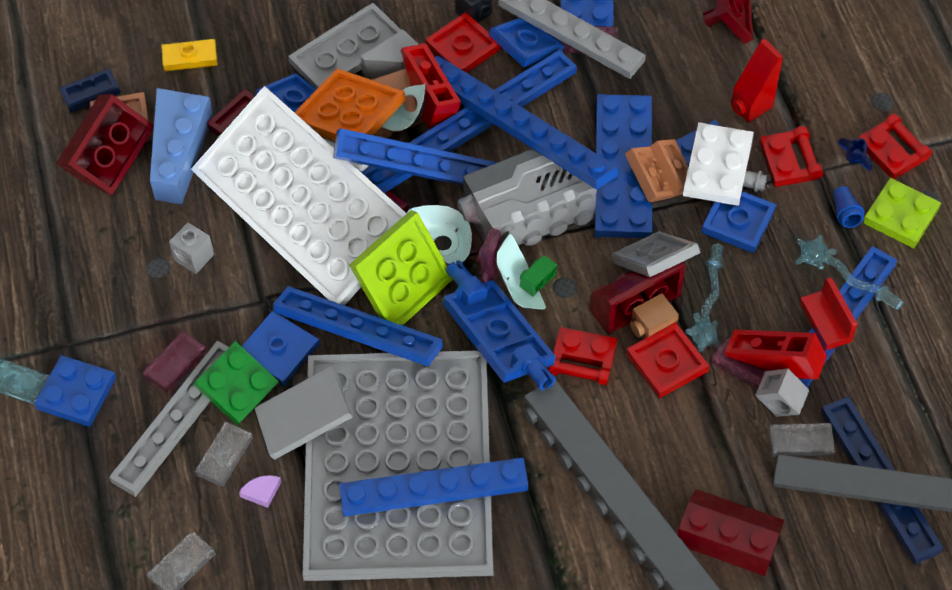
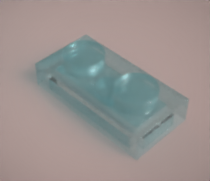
(21, 381)

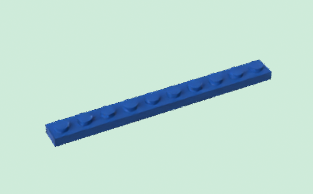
(468, 124)
(529, 128)

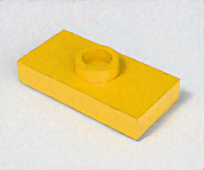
(189, 55)

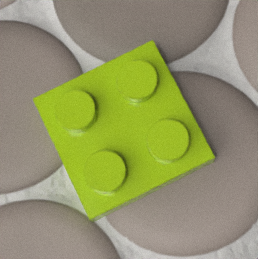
(902, 212)

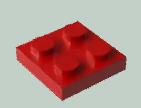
(463, 43)
(667, 360)

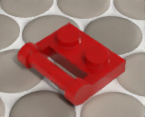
(889, 153)
(782, 160)
(584, 349)

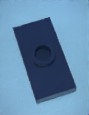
(81, 92)

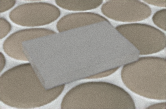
(655, 253)
(303, 412)

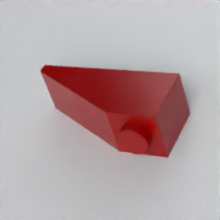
(758, 83)
(440, 97)
(779, 350)

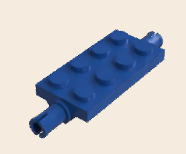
(498, 329)

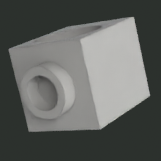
(191, 248)
(782, 392)

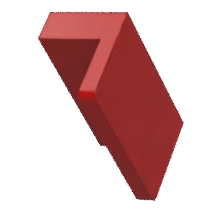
(829, 316)

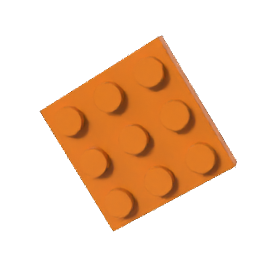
(350, 104)

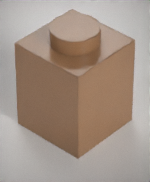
(652, 316)

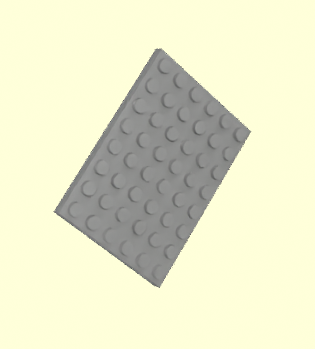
(401, 424)

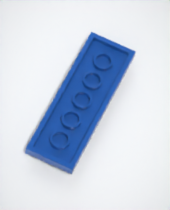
(621, 204)

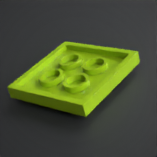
(401, 270)

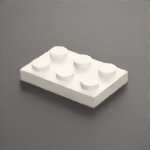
(718, 164)

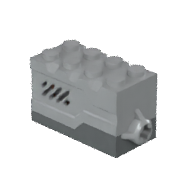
(526, 199)

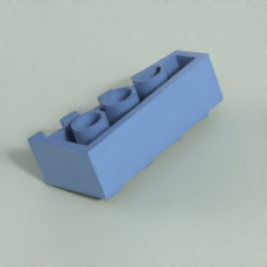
(177, 142)

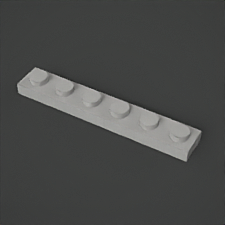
(577, 34)
(165, 430)

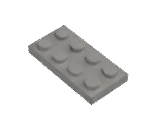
(343, 45)

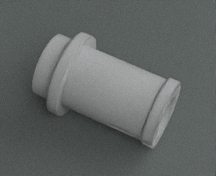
(755, 181)

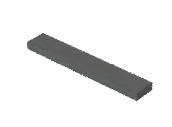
(864, 483)

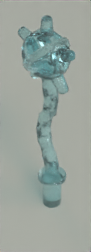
(816, 252)
(704, 331)

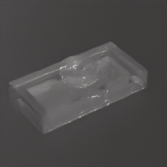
(801, 439)
(224, 454)
(181, 563)

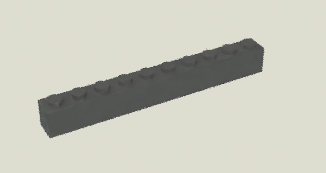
(614, 492)

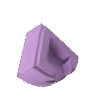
(261, 490)

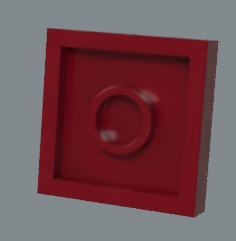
(735, 15)

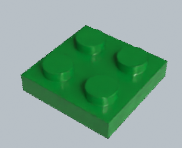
(236, 383)

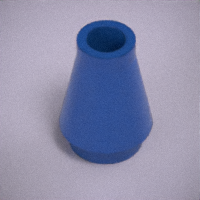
(848, 210)

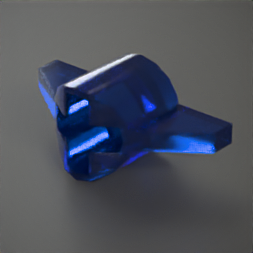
(856, 151)

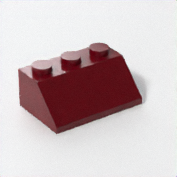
(105, 144)
(614, 303)
(730, 531)

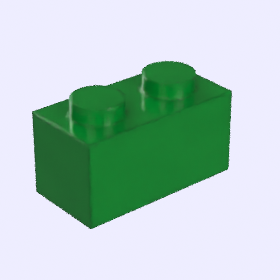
(538, 275)

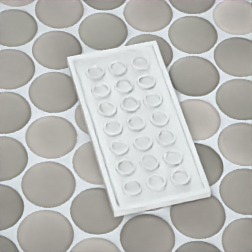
(297, 194)

